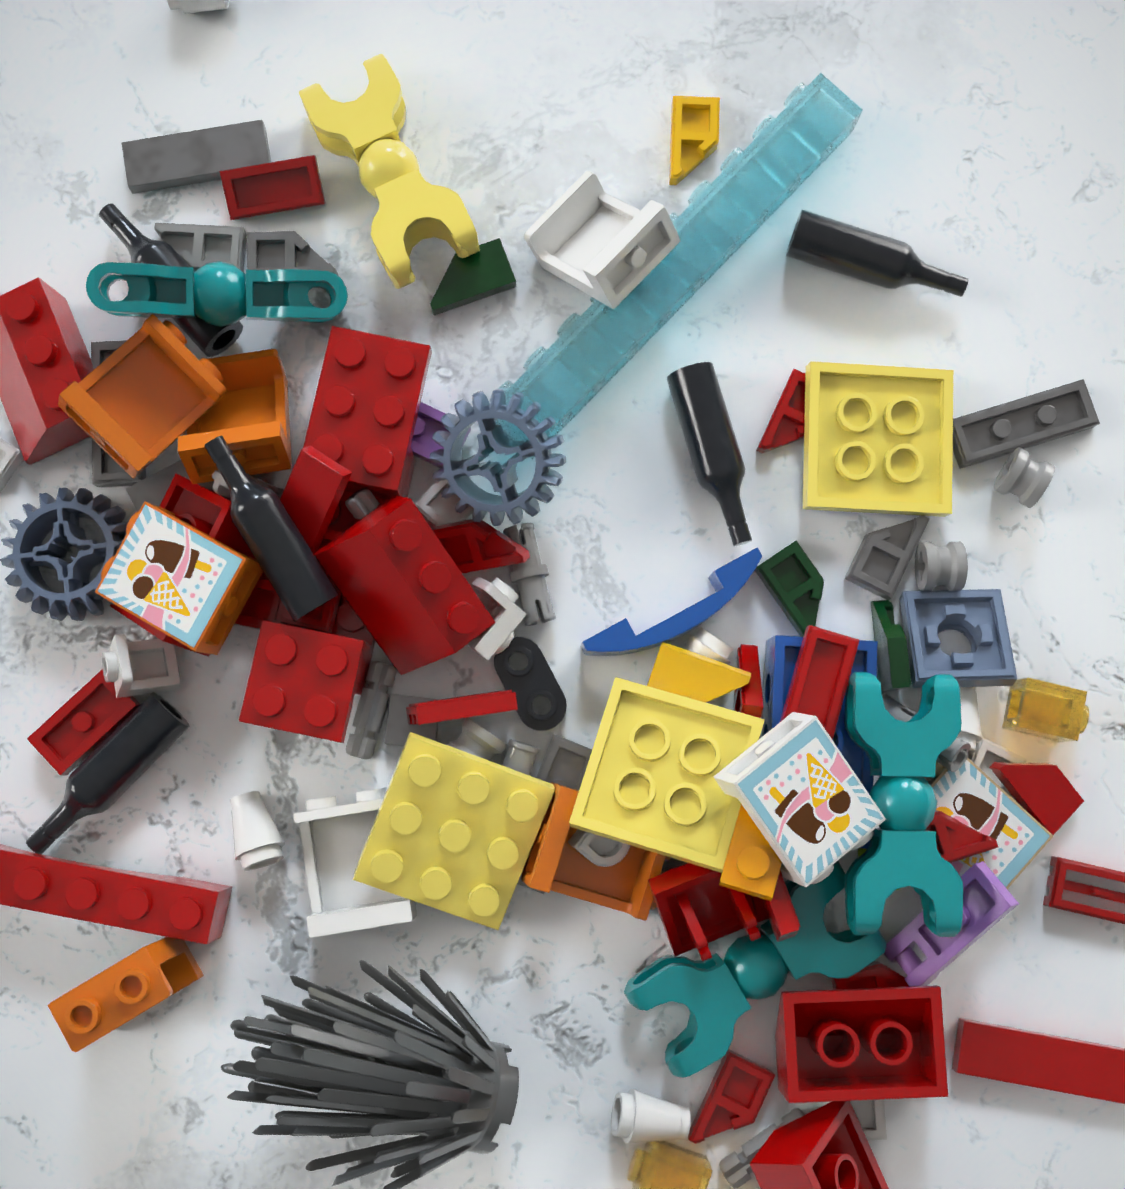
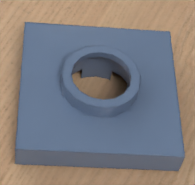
(975, 614)

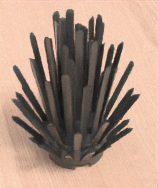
(379, 1062)

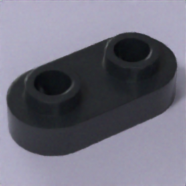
(531, 683)

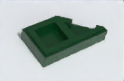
(474, 278)
(794, 585)
(891, 649)

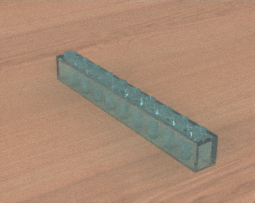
(710, 231)

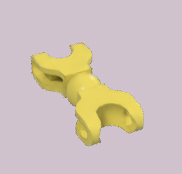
(389, 171)

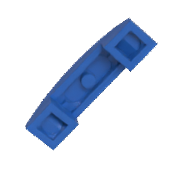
(726, 580)

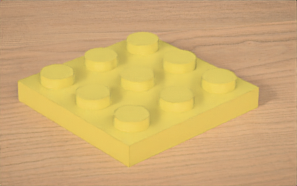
(878, 439)
(656, 771)
(453, 831)

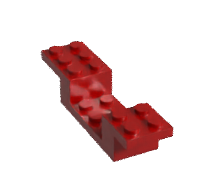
(365, 423)

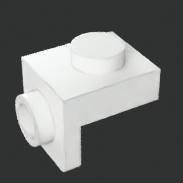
(505, 614)
(140, 666)

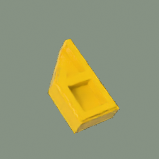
(692, 133)
(694, 674)

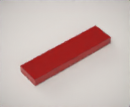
(1040, 1060)

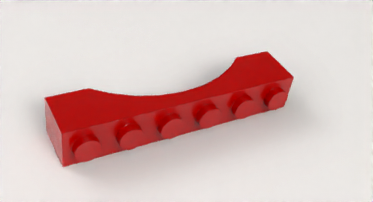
(114, 896)

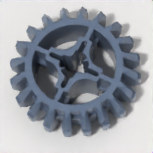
(494, 439)
(29, 554)

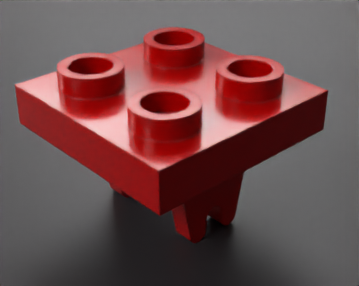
(700, 910)

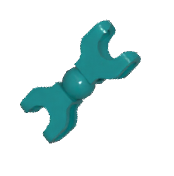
(216, 292)
(901, 848)
(756, 970)

